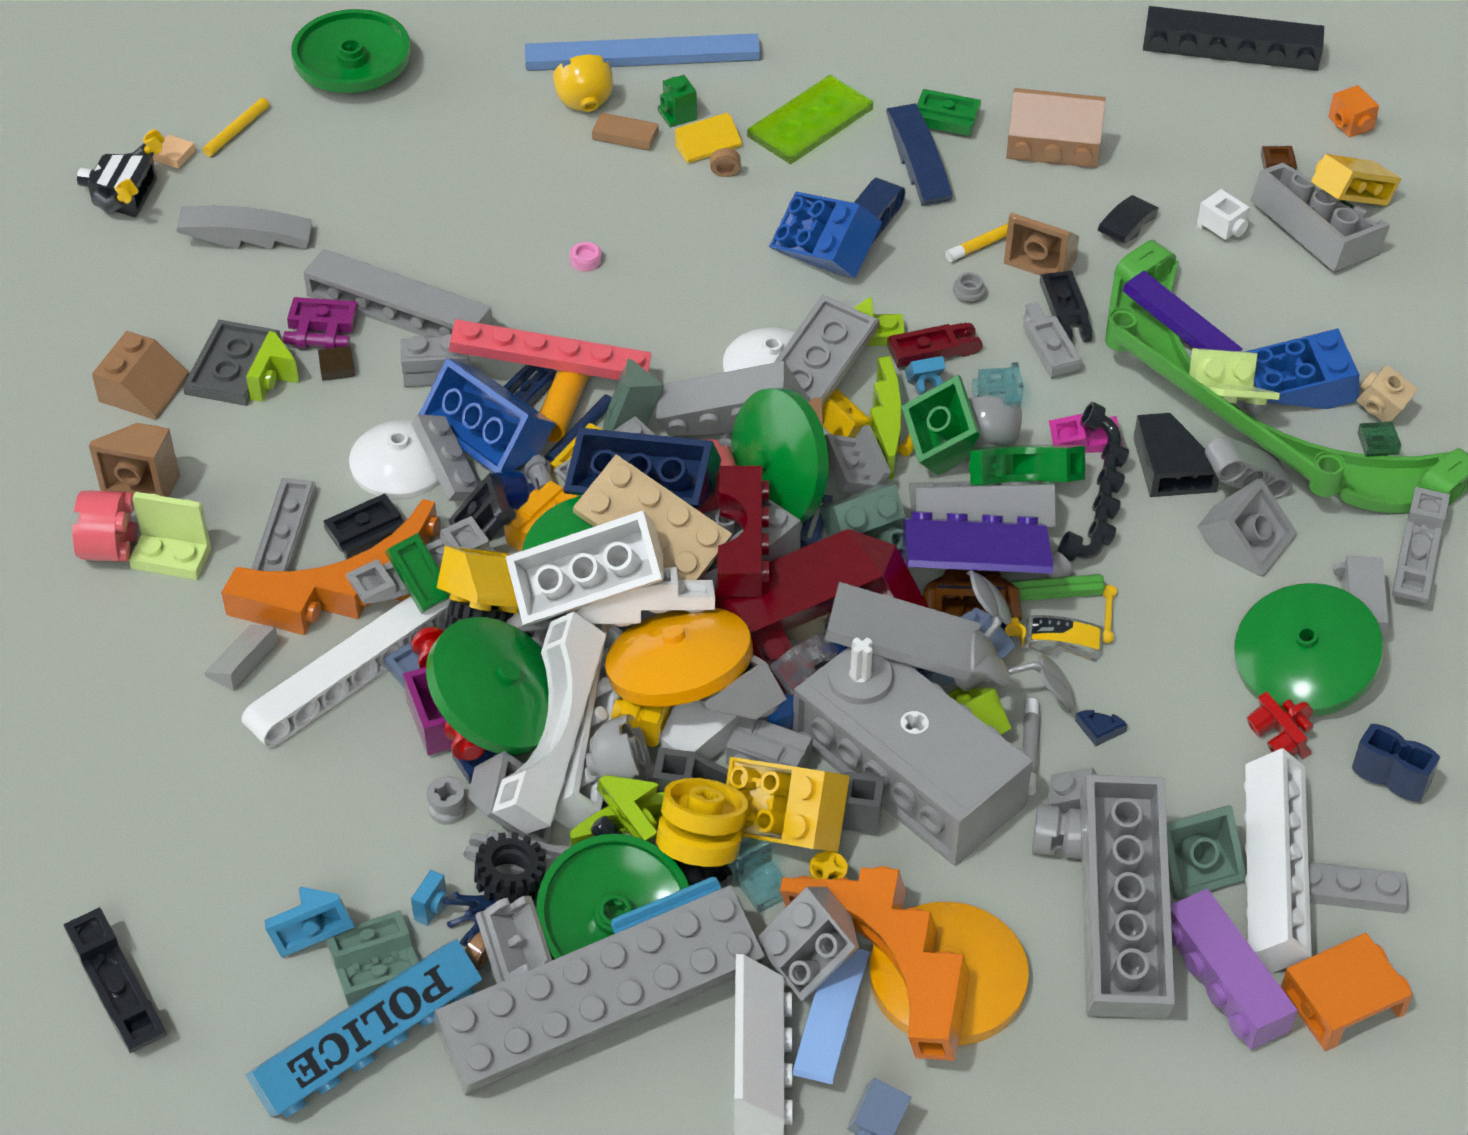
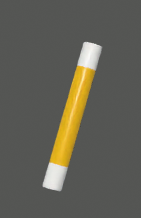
(976, 243)

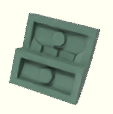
(371, 954)

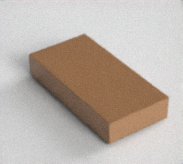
(625, 131)

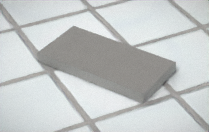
(902, 631)

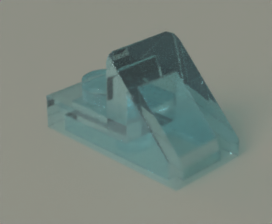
(757, 874)

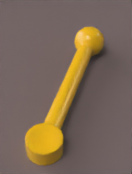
(1109, 594)

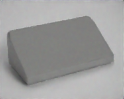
(243, 656)

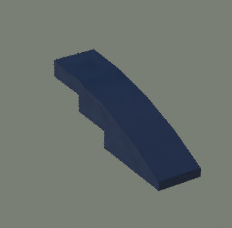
(919, 154)

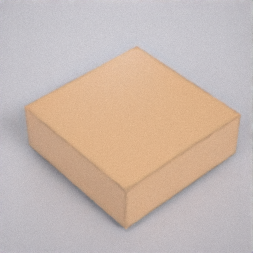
(175, 151)

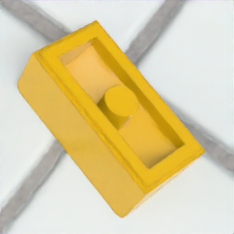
(706, 136)
(842, 416)

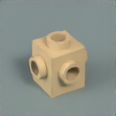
(1385, 393)

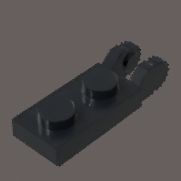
(1066, 302)

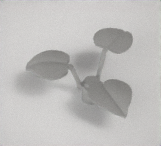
(989, 665)

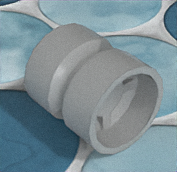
(1057, 831)

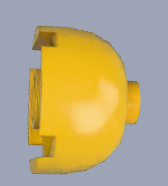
(584, 82)

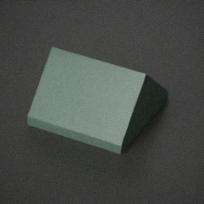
(633, 396)
(1204, 852)

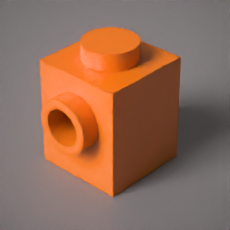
(1353, 111)

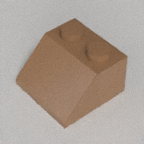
(1039, 246)
(138, 376)
(136, 460)

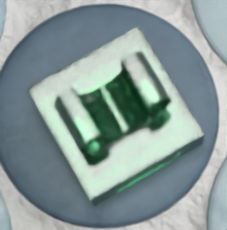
(1379, 439)

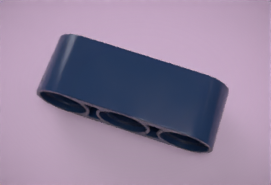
(882, 200)

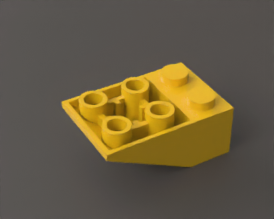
(790, 803)

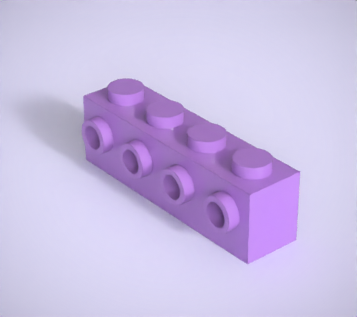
(1230, 970)

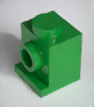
(678, 101)

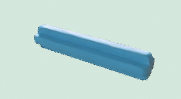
(665, 904)

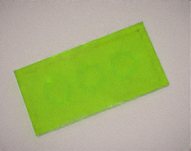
(810, 119)

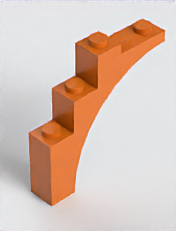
(296, 597)
(907, 937)

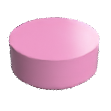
(585, 256)

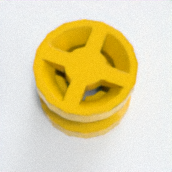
(828, 864)

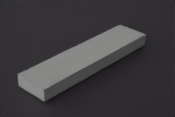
(285, 525)

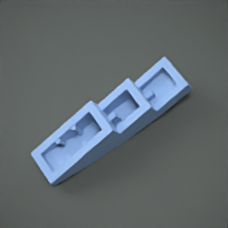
(830, 1020)

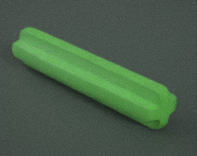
(1060, 587)

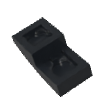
(1126, 219)

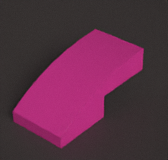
(1070, 432)

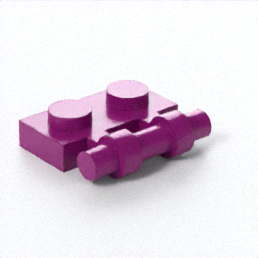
(320, 315)

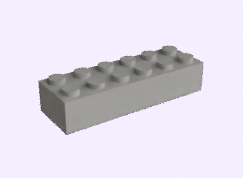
(1126, 897)

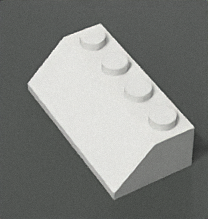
(586, 567)
(760, 1050)

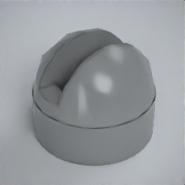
(1061, 566)

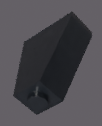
(1172, 457)

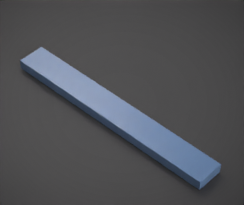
(646, 51)

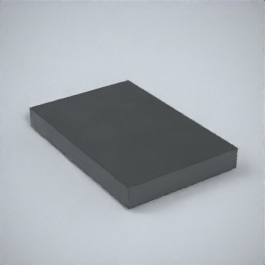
(225, 362)

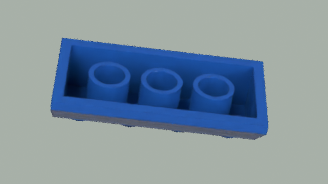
(487, 417)

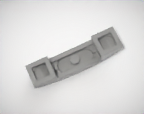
(1420, 545)
(382, 583)

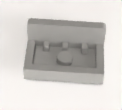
(857, 461)

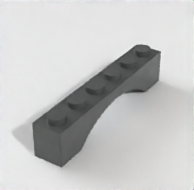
(862, 801)

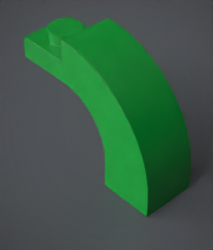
(1027, 463)

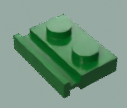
(949, 111)

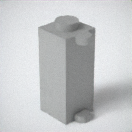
(1366, 581)

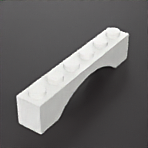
(570, 659)

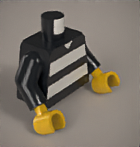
(123, 180)

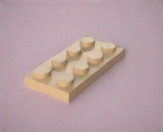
(685, 534)

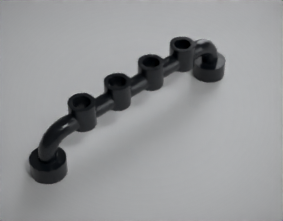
(1108, 480)

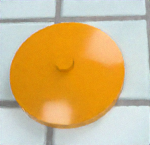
(678, 657)
(994, 966)

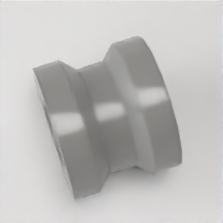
(453, 807)

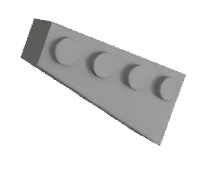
(1318, 219)
(713, 401)

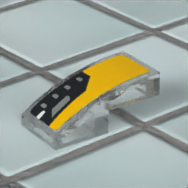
(1058, 634)

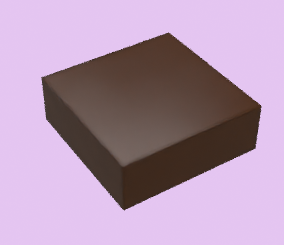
(1278, 154)

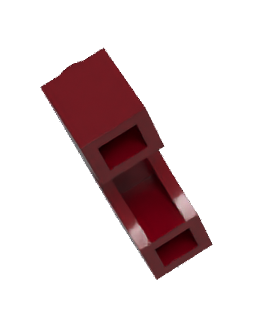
(740, 560)

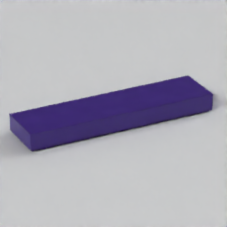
(1177, 314)

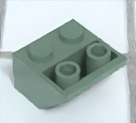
(870, 512)

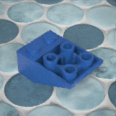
(826, 233)
(1309, 371)

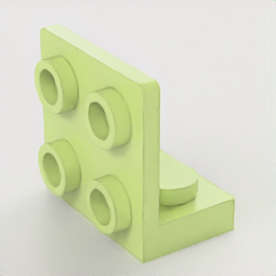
(1229, 375)
(171, 537)

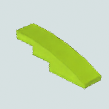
(886, 412)

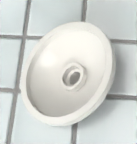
(756, 348)
(392, 461)

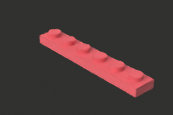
(543, 350)

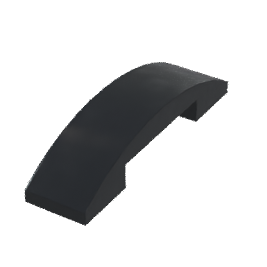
(114, 981)

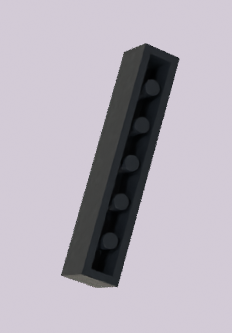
(1234, 38)

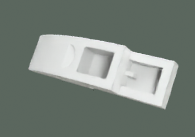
(657, 598)

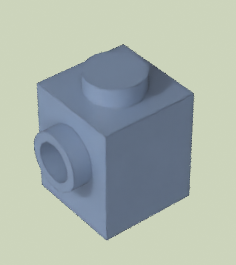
(878, 1110)

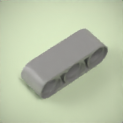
(1241, 464)

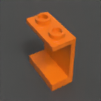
(1345, 988)

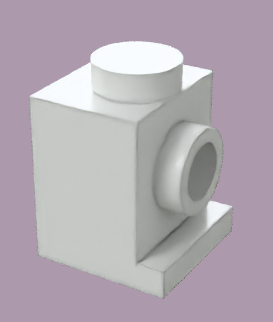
(1223, 215)

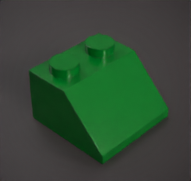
(942, 426)

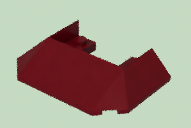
(806, 583)

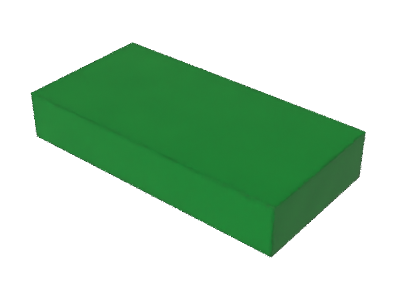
(417, 572)

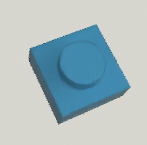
(429, 898)

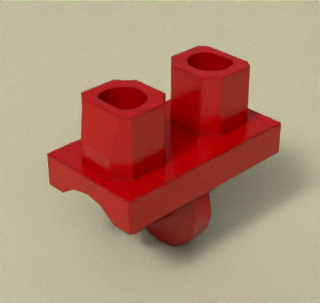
(1271, 715)

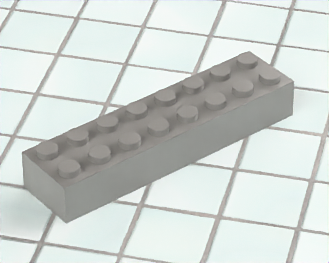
(595, 989)

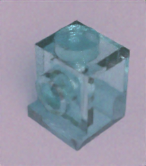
(1000, 383)

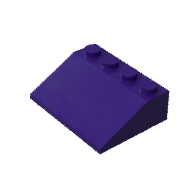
(975, 543)

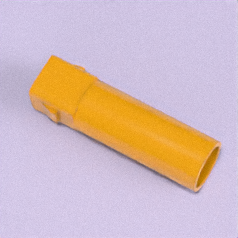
(563, 400)

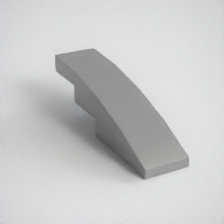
(235, 224)

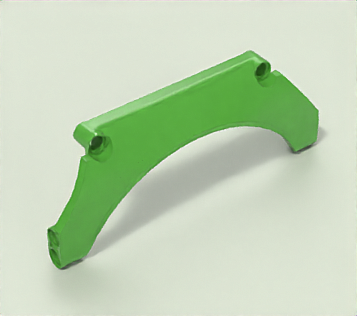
(1361, 481)

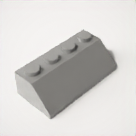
(1004, 499)

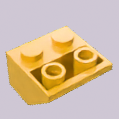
(477, 578)

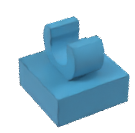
(923, 370)

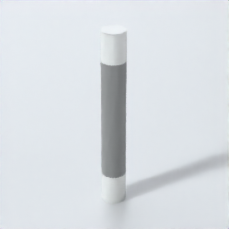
(1030, 737)

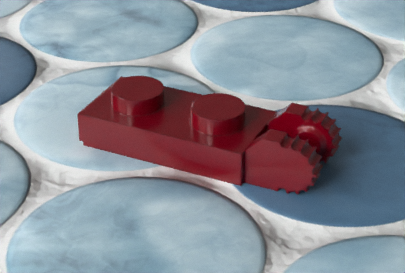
(934, 342)

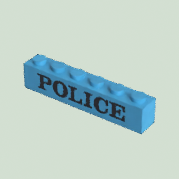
(363, 1028)

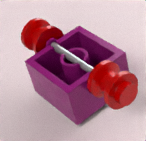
(433, 728)

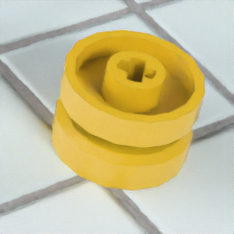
(701, 822)

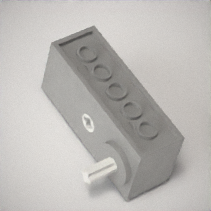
(941, 764)

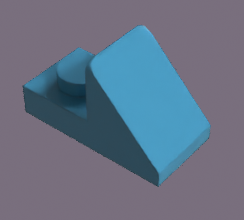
(315, 920)

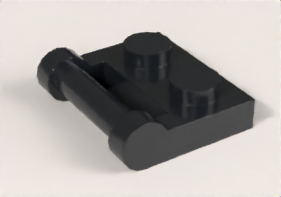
(483, 504)

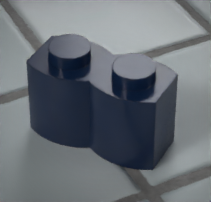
(1395, 762)

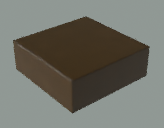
(336, 363)

